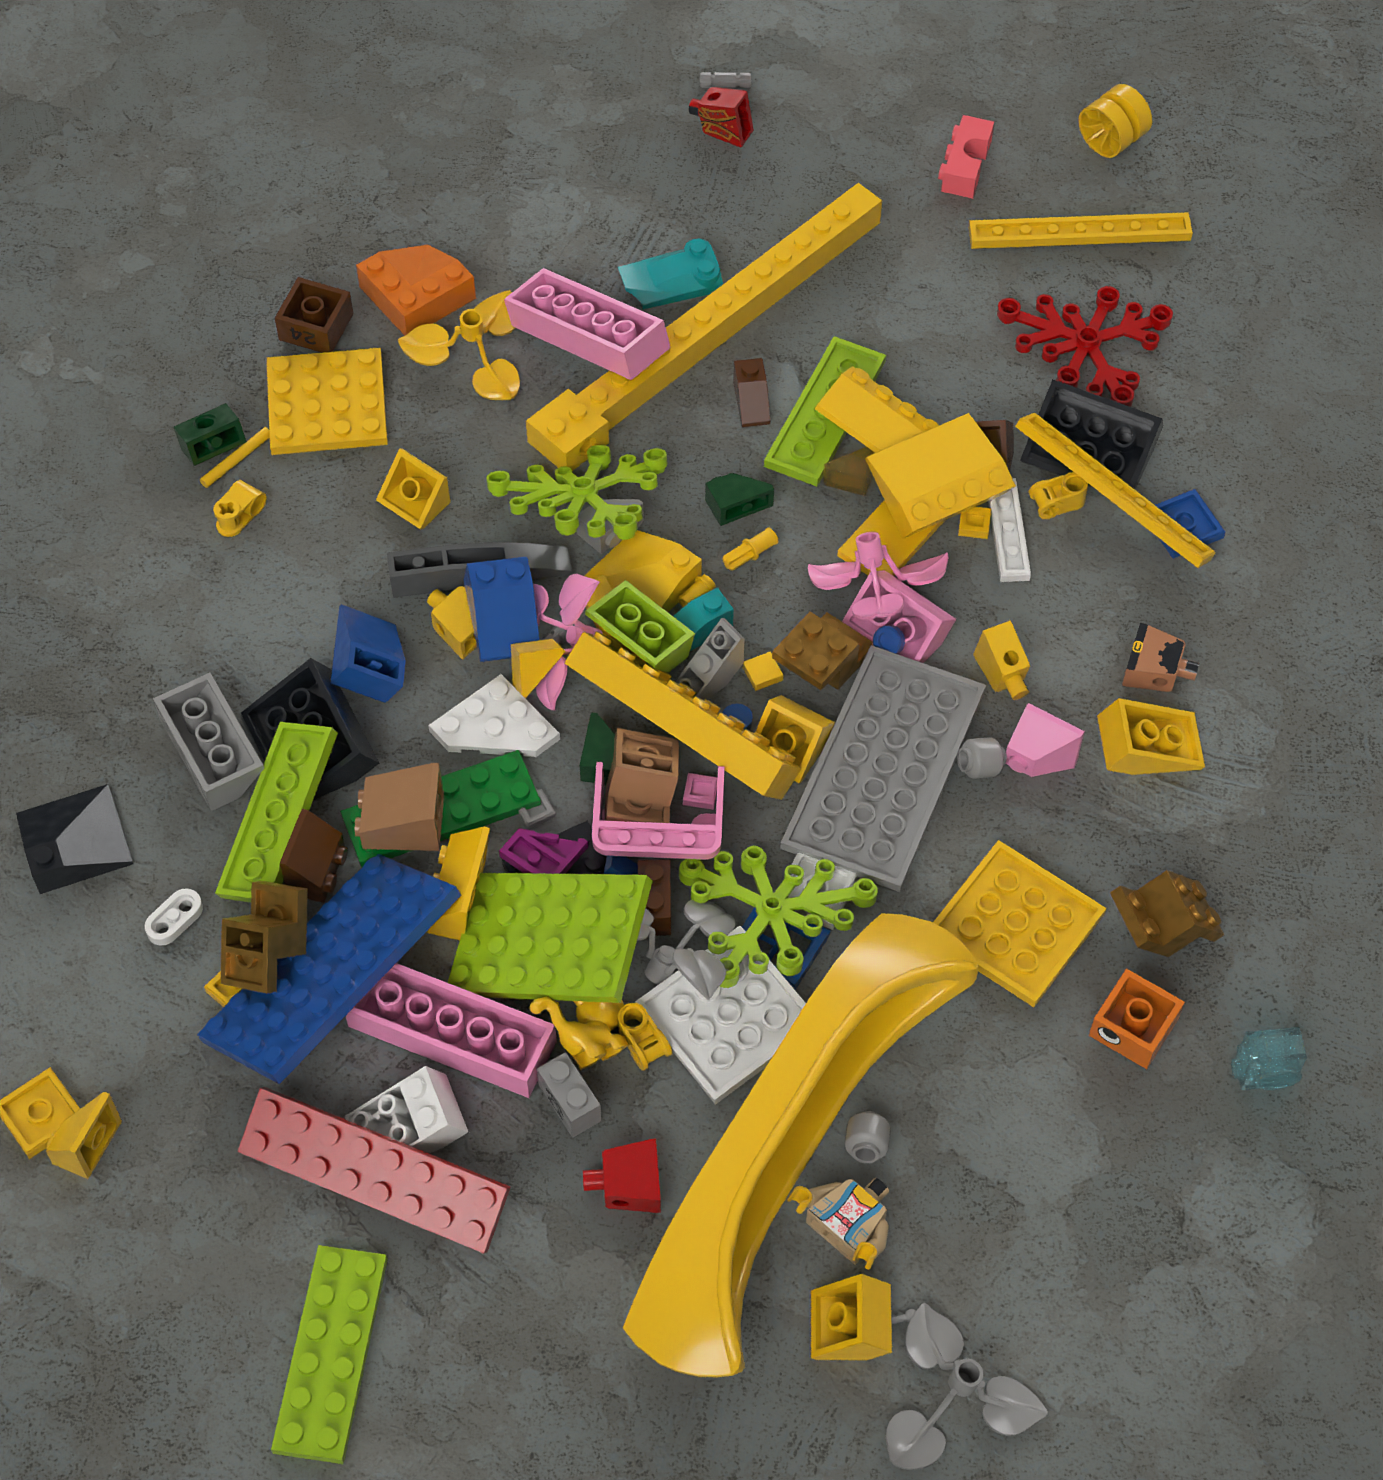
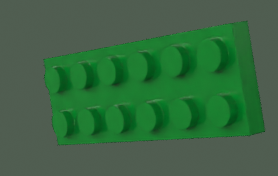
(471, 800)

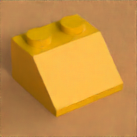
(795, 731)
(851, 1319)

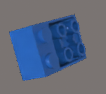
(367, 655)

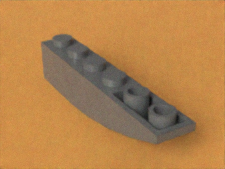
(445, 565)

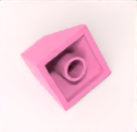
(1043, 743)

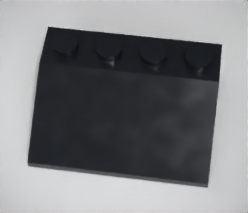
(1103, 428)
(312, 700)

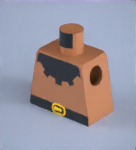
(1157, 661)

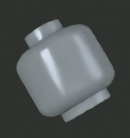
(981, 758)
(867, 1137)

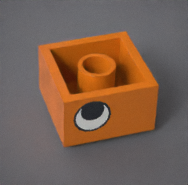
(1136, 1018)

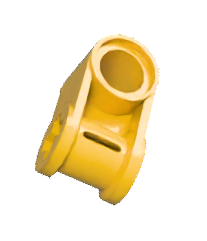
(1059, 495)
(238, 508)
(644, 1041)

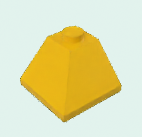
(84, 1136)

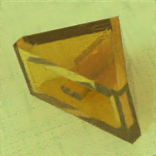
(849, 472)

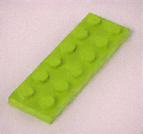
(807, 436)
(282, 790)
(329, 1355)

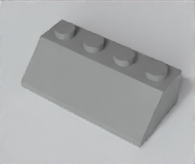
(209, 740)

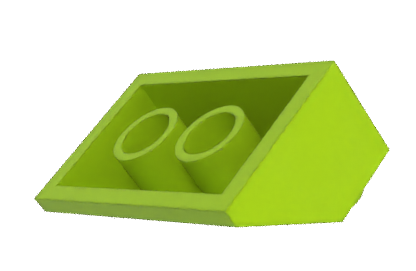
(643, 627)

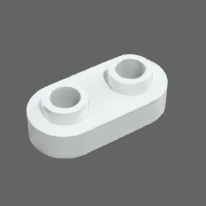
(171, 916)

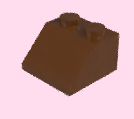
(313, 856)

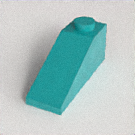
(704, 614)

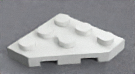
(495, 722)

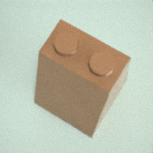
(402, 809)

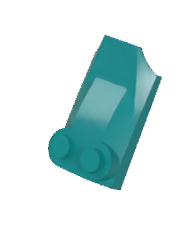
(673, 275)

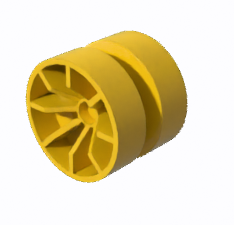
(1115, 120)

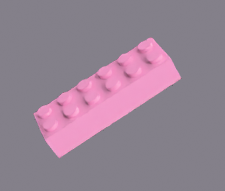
(587, 323)
(456, 1028)

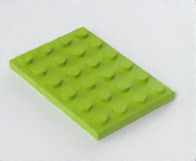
(551, 936)

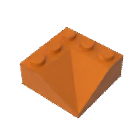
(415, 285)

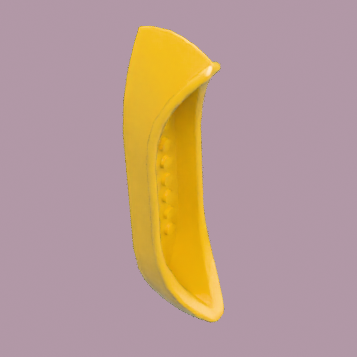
(869, 998)

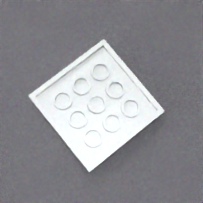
(732, 1032)

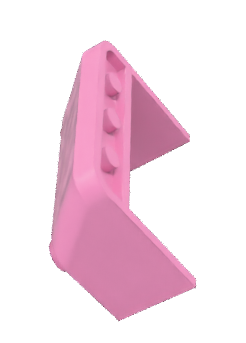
(657, 840)

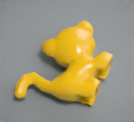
(590, 1036)

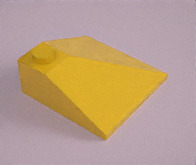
(651, 565)

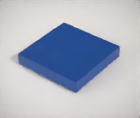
(1194, 516)

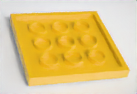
(326, 401)
(1019, 922)

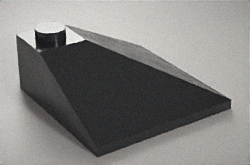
(73, 839)

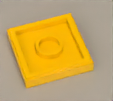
(37, 1111)

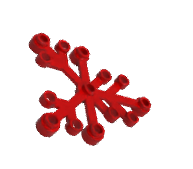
(1088, 338)

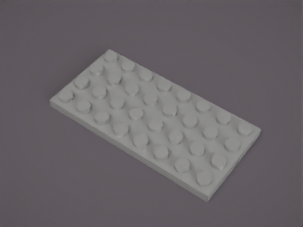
(884, 767)

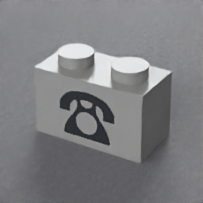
(569, 1094)

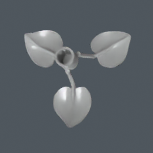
(698, 967)
(1008, 1406)

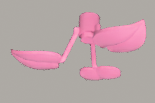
(871, 554)
(572, 599)

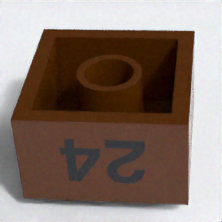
(314, 315)

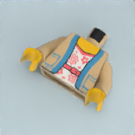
(847, 1216)

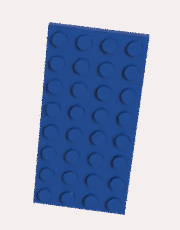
(347, 952)

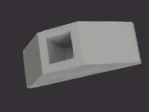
(715, 661)

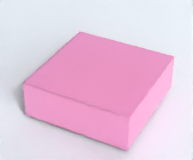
(700, 791)

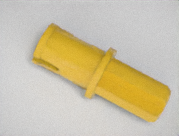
(750, 549)

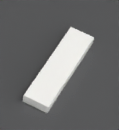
(1009, 537)

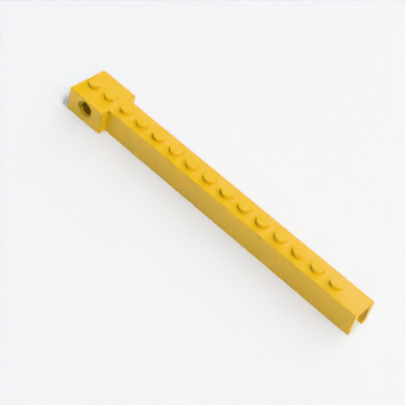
(577, 422)

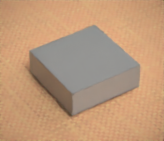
(539, 814)

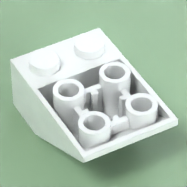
(415, 1112)

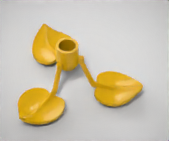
(430, 344)

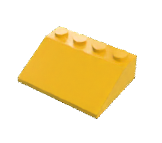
(939, 474)

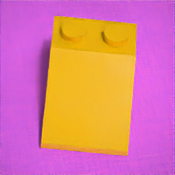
(1149, 738)

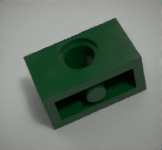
(210, 434)

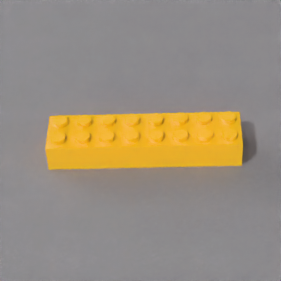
(684, 715)

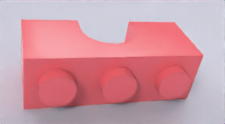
(962, 171)

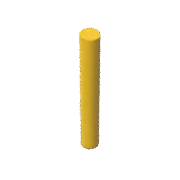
(235, 457)

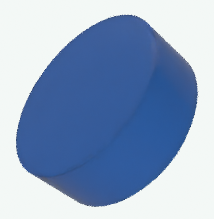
(889, 639)
(740, 712)

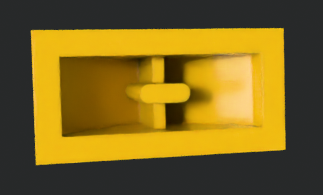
(532, 662)

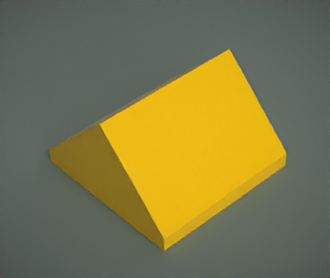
(414, 490)

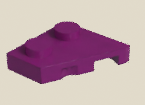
(541, 852)

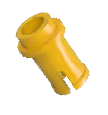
(701, 586)

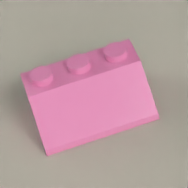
(919, 620)

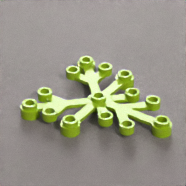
(582, 490)
(753, 862)

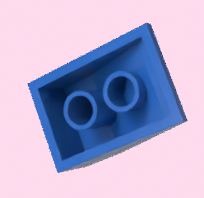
(501, 605)

